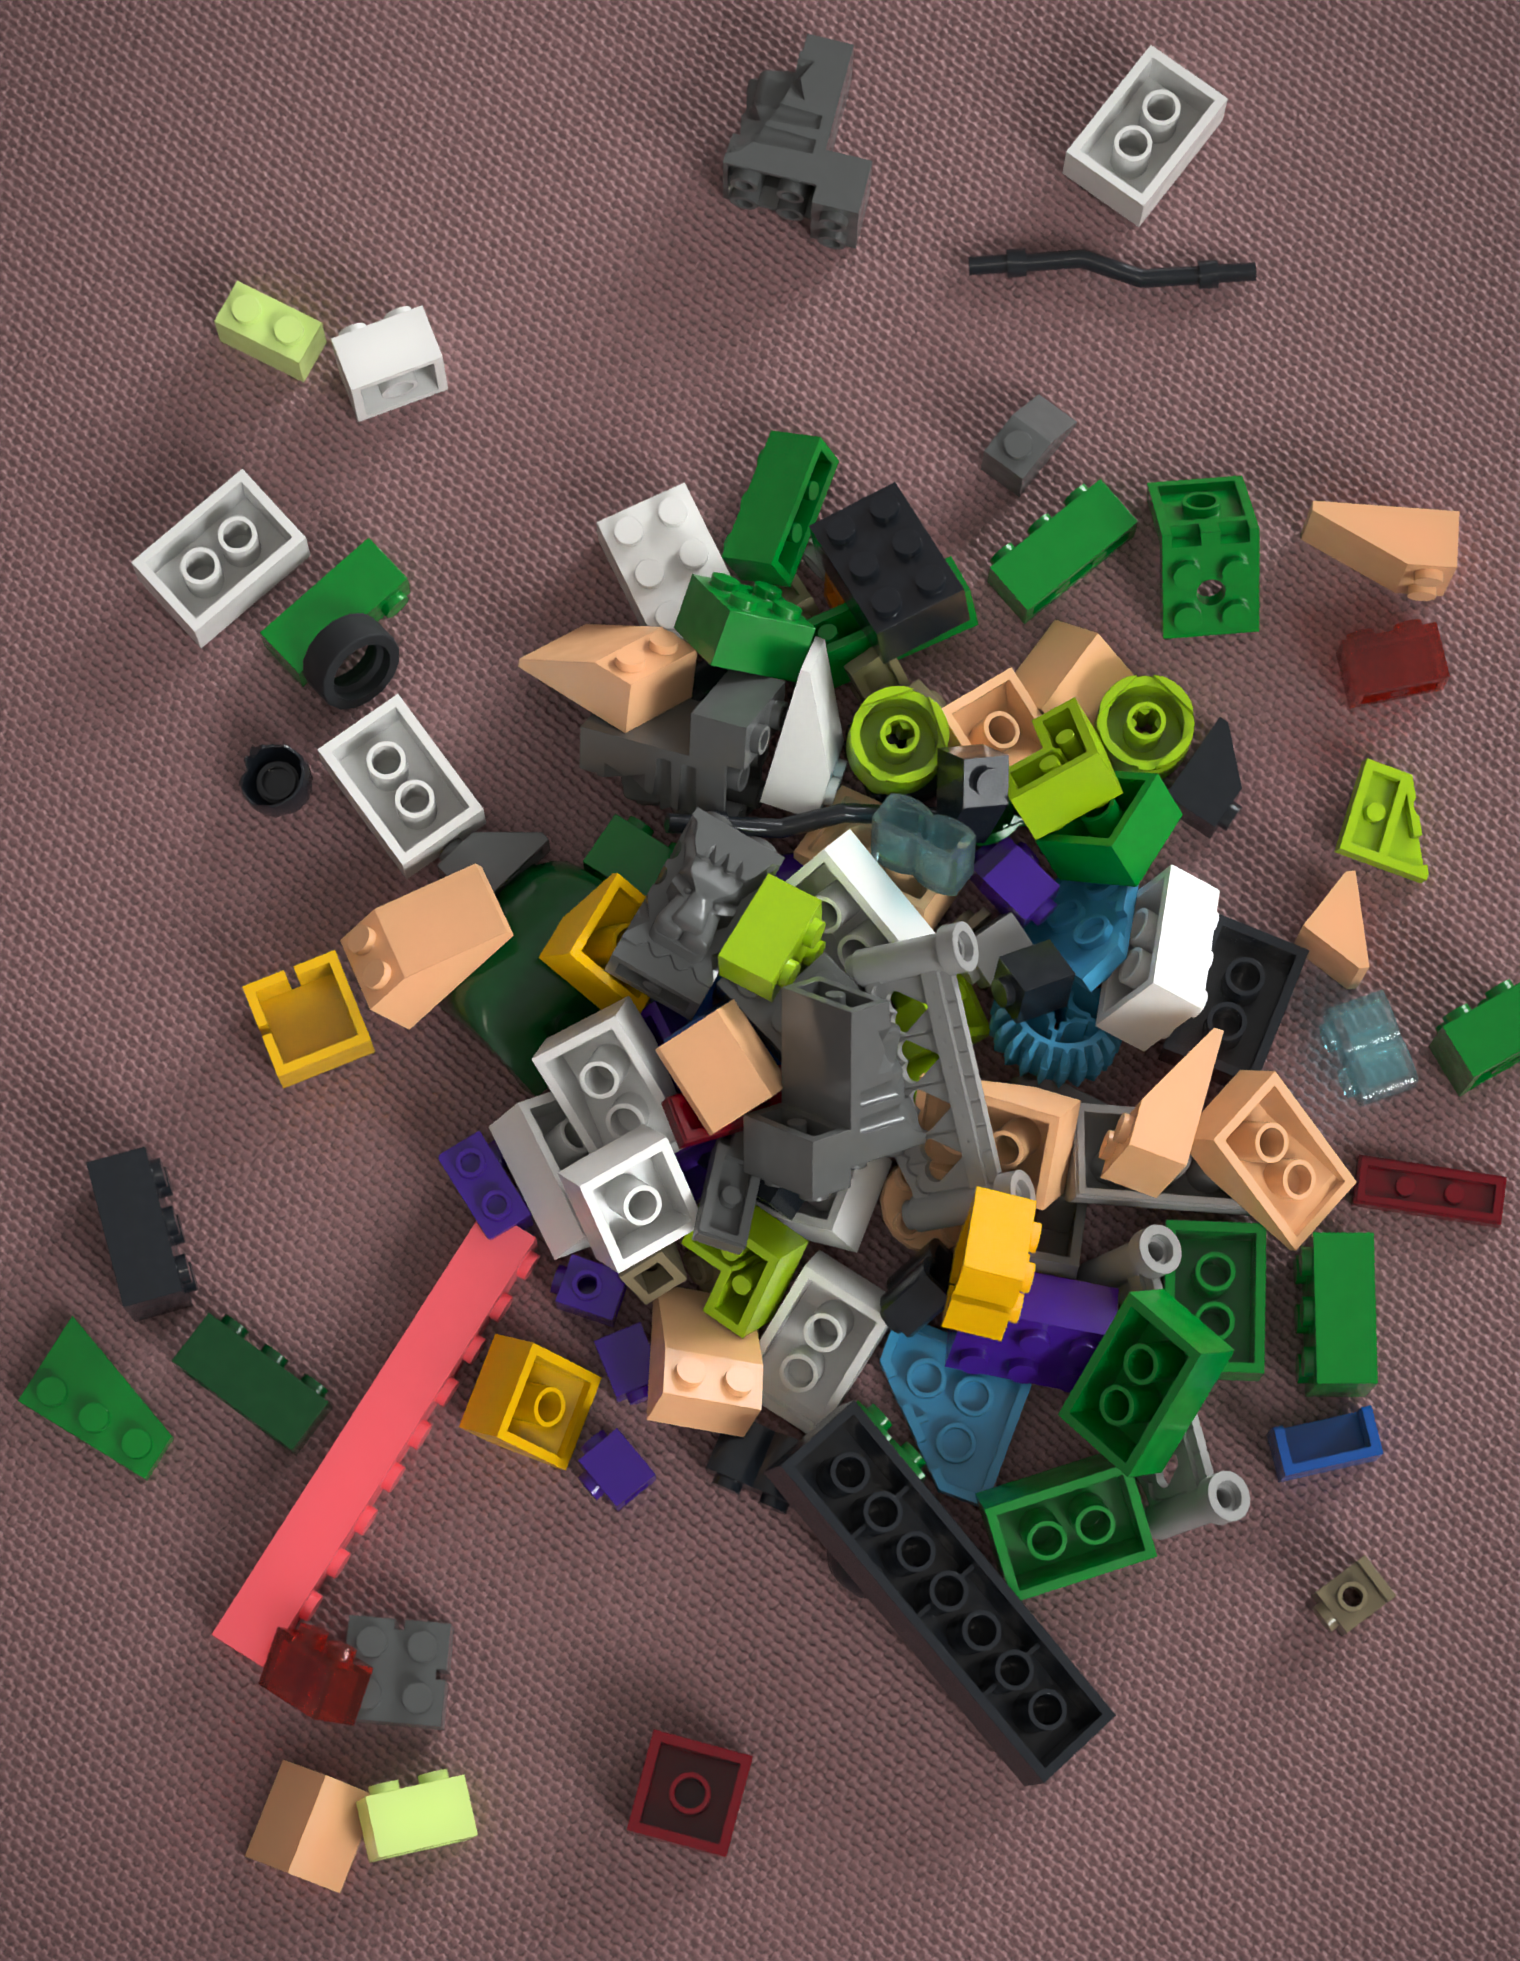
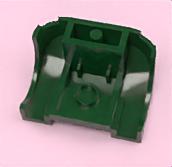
(514, 995)

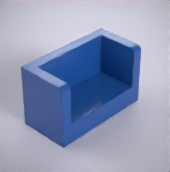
(1325, 1445)

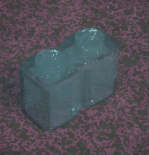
(921, 844)
(1369, 1048)

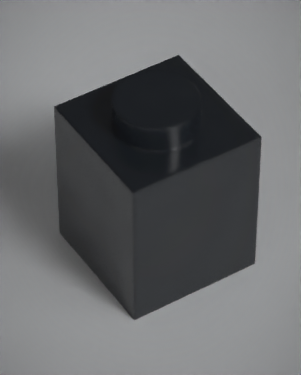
(1032, 981)

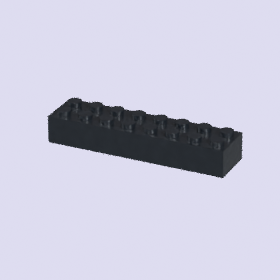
(940, 1594)

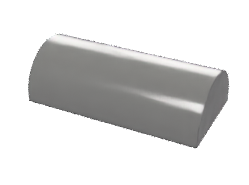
(1187, 1192)

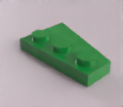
(95, 1403)

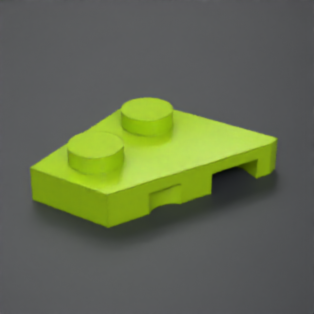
(1382, 822)

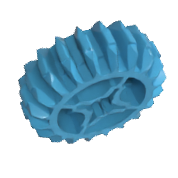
(1069, 1053)

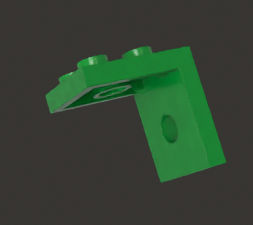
(1206, 535)

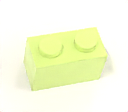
(270, 331)
(416, 1816)

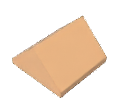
(1070, 665)
(995, 716)
(1337, 934)
(721, 1067)
(309, 1826)

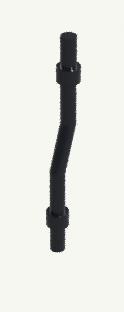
(1205, 275)
(789, 825)

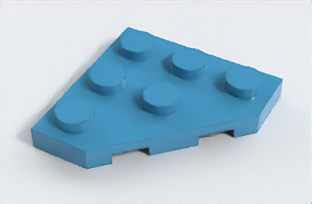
(1089, 928)
(954, 1416)

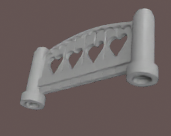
(927, 972)
(1194, 1492)

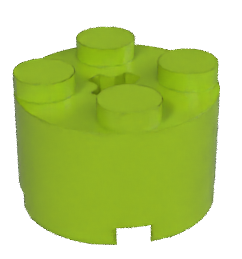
(1142, 702)
(910, 717)

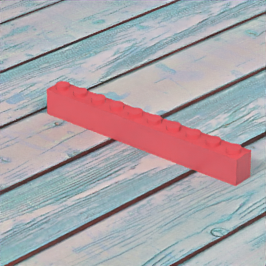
(376, 1440)

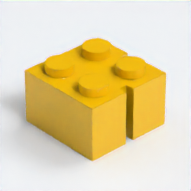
(312, 1024)
(992, 1264)

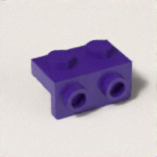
(485, 1187)

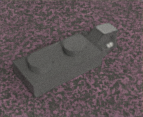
(726, 1198)

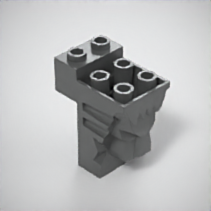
(788, 145)
(697, 750)
(692, 912)
(838, 1093)

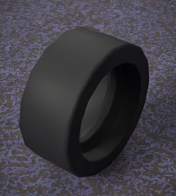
(334, 645)

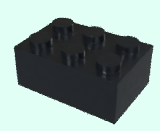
(889, 572)
(1246, 999)
(142, 1233)

